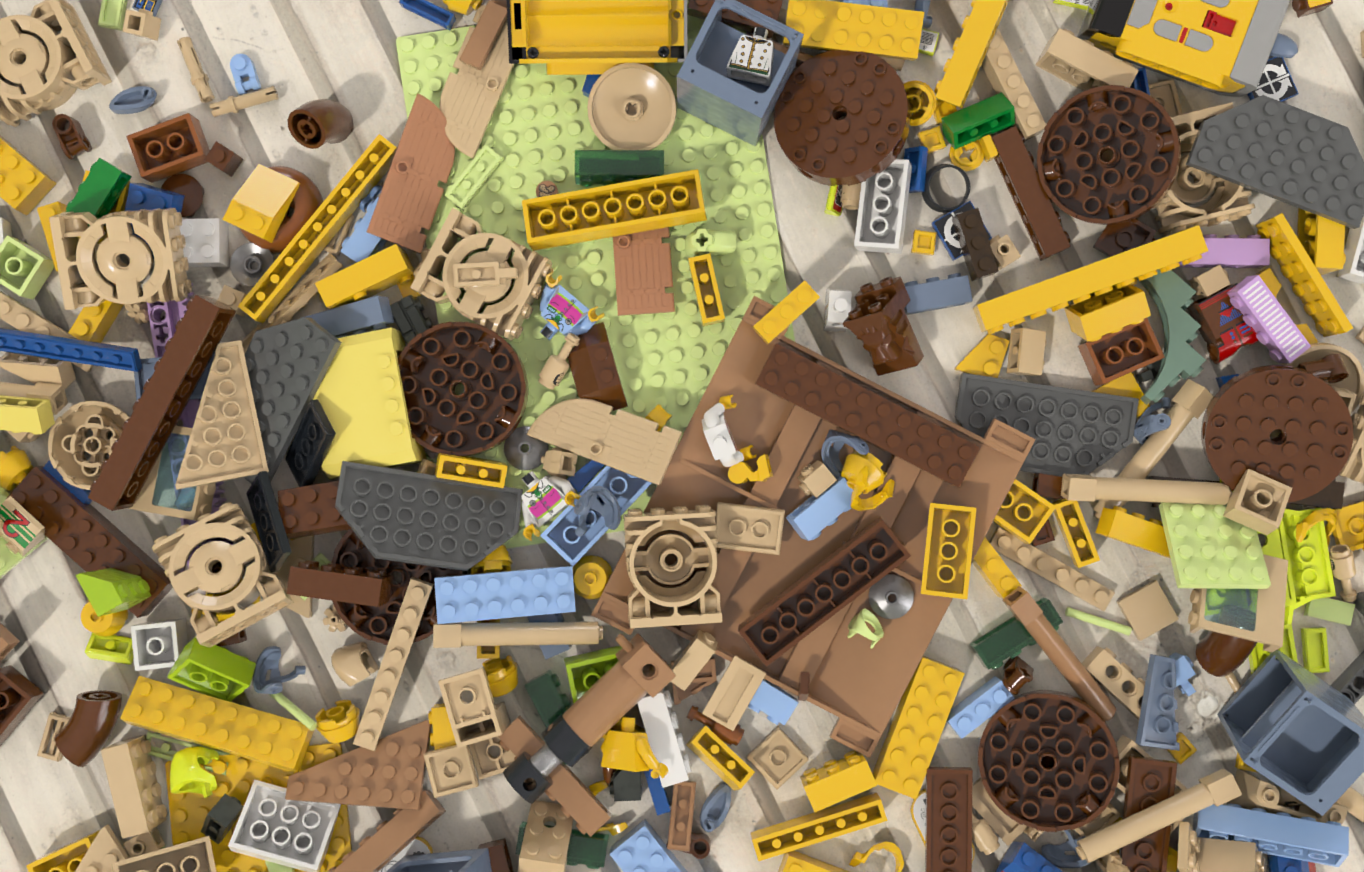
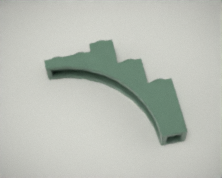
(1172, 298)

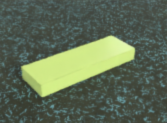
(474, 176)

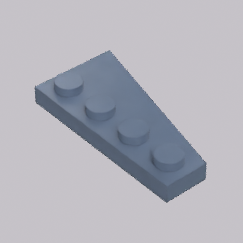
(1157, 715)

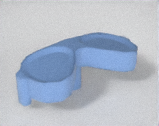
(373, 193)

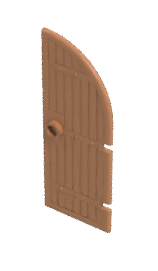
(411, 188)
(643, 273)

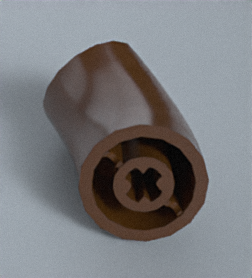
(320, 123)
(1222, 653)
(89, 726)

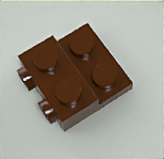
(1124, 237)

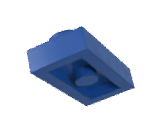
(918, 160)

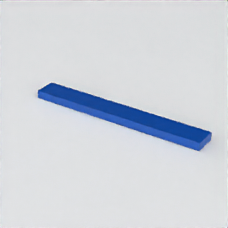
(70, 350)

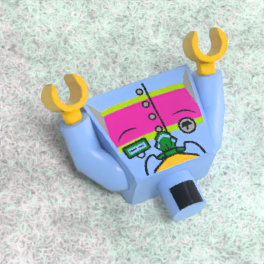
(564, 311)

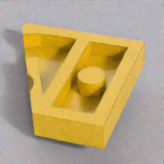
(985, 357)

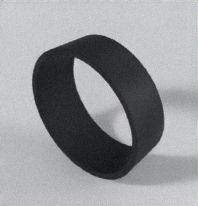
(927, 197)

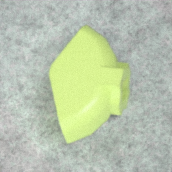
(710, 241)

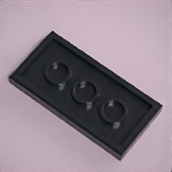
(310, 444)
(268, 522)

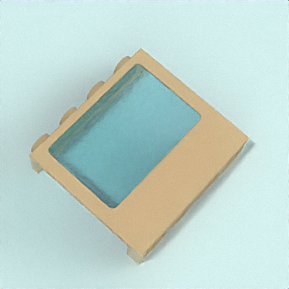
(159, 490)
(1245, 612)

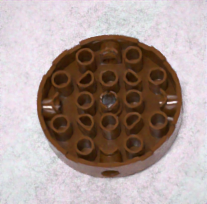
(834, 87)
(1142, 163)
(492, 395)
(1312, 424)
(378, 622)
(1058, 794)

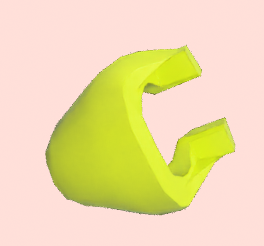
(188, 775)

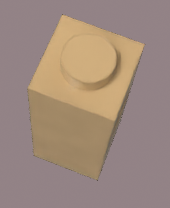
(693, 659)

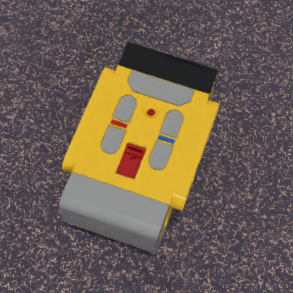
(1198, 42)

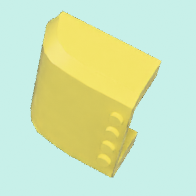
(367, 404)

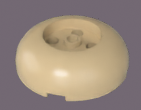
(69, 441)

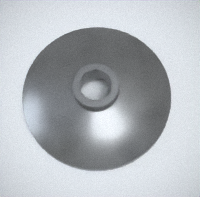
(242, 263)
(519, 459)
(891, 585)

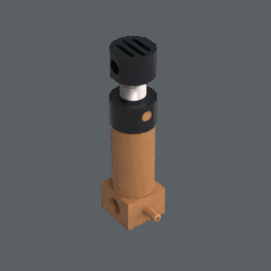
(591, 716)

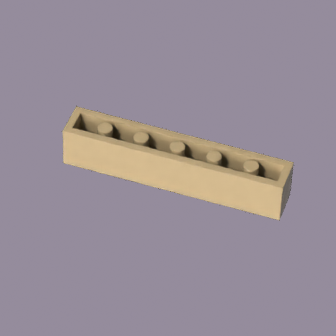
(1007, 79)

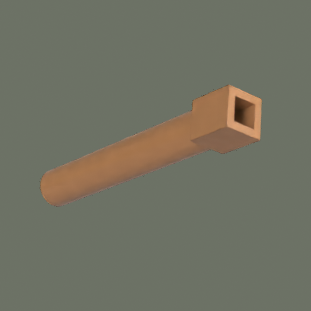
(1060, 654)

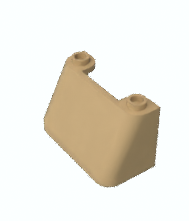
(1266, 796)

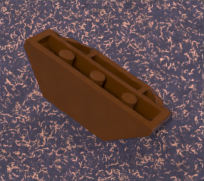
(596, 369)

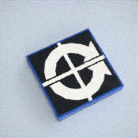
(1275, 81)
(946, 232)

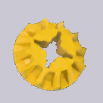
(976, 156)

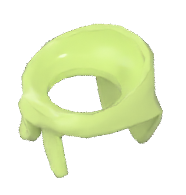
(859, 626)

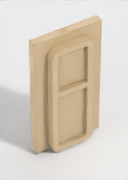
(734, 692)
(1003, 826)

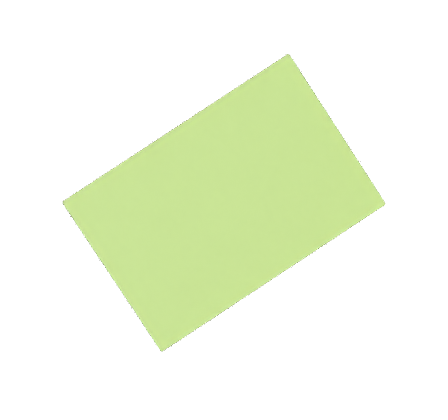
(657, 355)

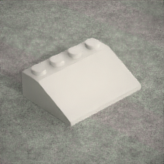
(283, 829)

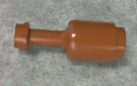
(725, 734)

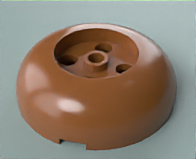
(305, 203)

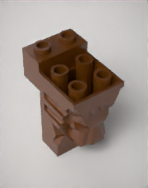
(884, 326)

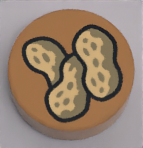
(546, 188)

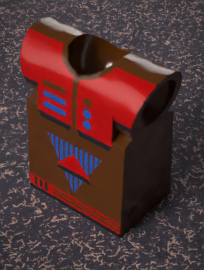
(1221, 325)

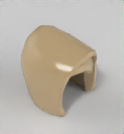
(353, 663)

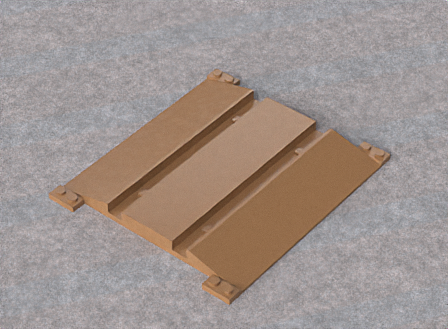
(844, 672)

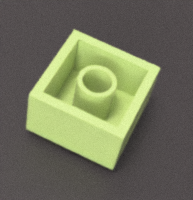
(23, 267)

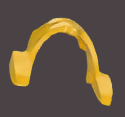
(874, 501)
(1314, 518)
(613, 828)
(891, 847)

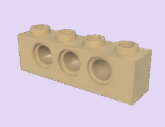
(1096, 665)

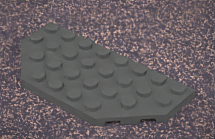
(1285, 157)
(284, 375)
(1070, 426)
(426, 517)

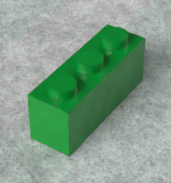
(978, 120)
(99, 189)

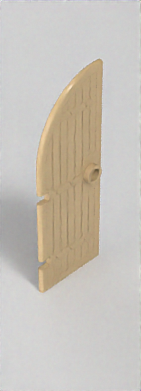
(473, 94)
(615, 441)

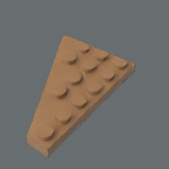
(364, 777)

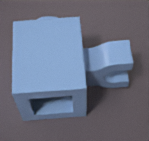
(1183, 673)

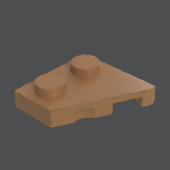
(704, 678)

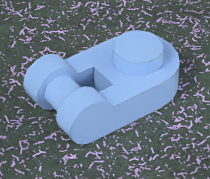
(243, 67)

